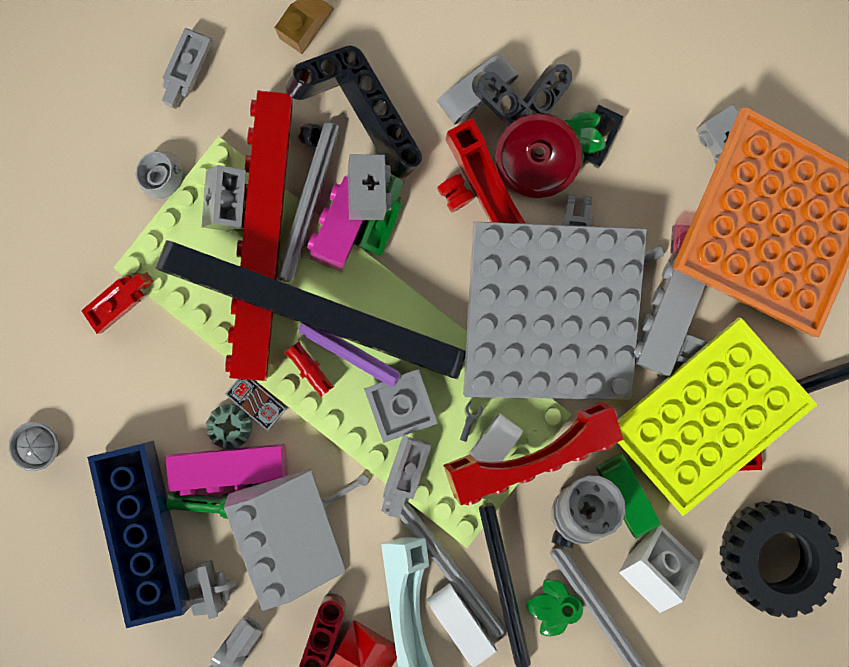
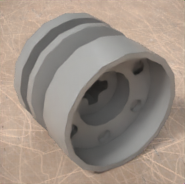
(601, 503)

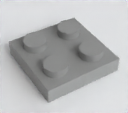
(402, 407)

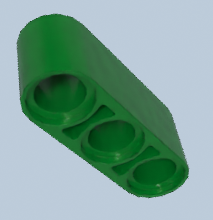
(639, 513)

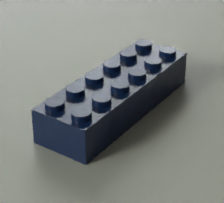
(139, 534)

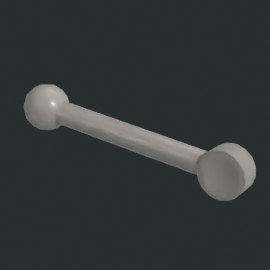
(362, 481)

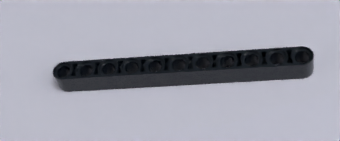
(310, 309)

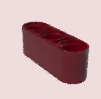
(325, 623)

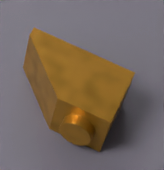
(302, 22)

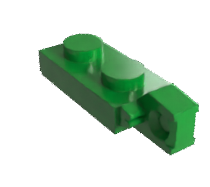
(375, 233)

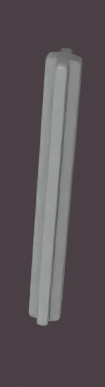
(308, 202)
(453, 572)
(596, 607)

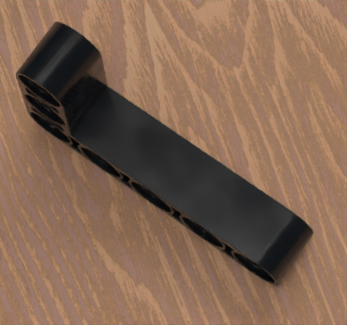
(352, 72)

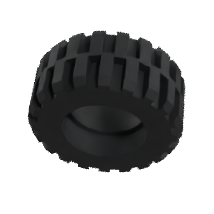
(813, 574)

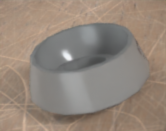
(159, 174)
(33, 446)

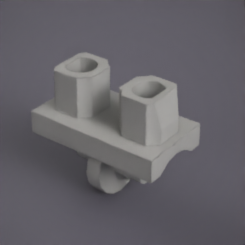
(205, 577)

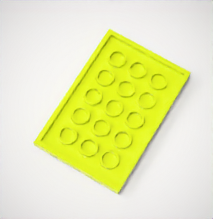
(712, 416)

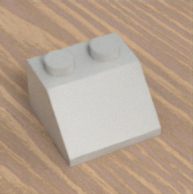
(660, 569)

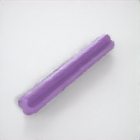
(352, 354)

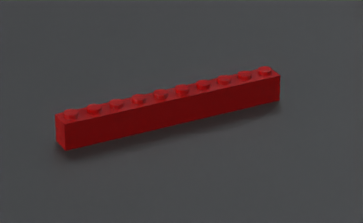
(261, 231)

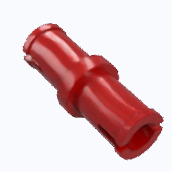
(309, 369)

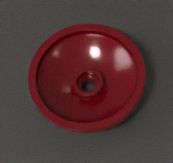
(533, 173)

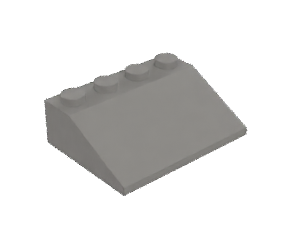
(284, 538)

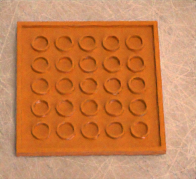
(772, 224)

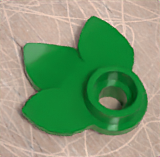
(584, 126)
(550, 609)

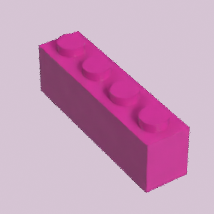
(225, 468)

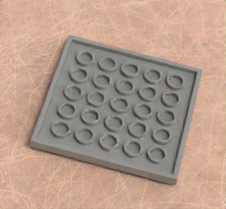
(553, 311)

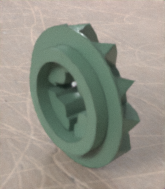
(239, 419)

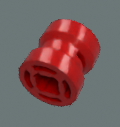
(455, 193)

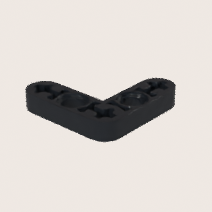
(520, 106)

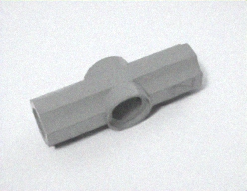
(235, 650)

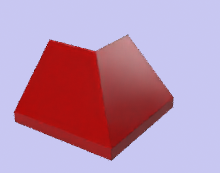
(363, 649)

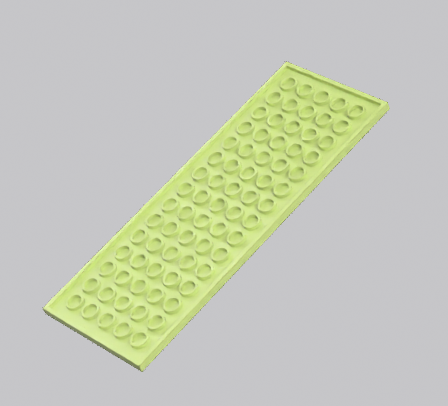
(344, 410)

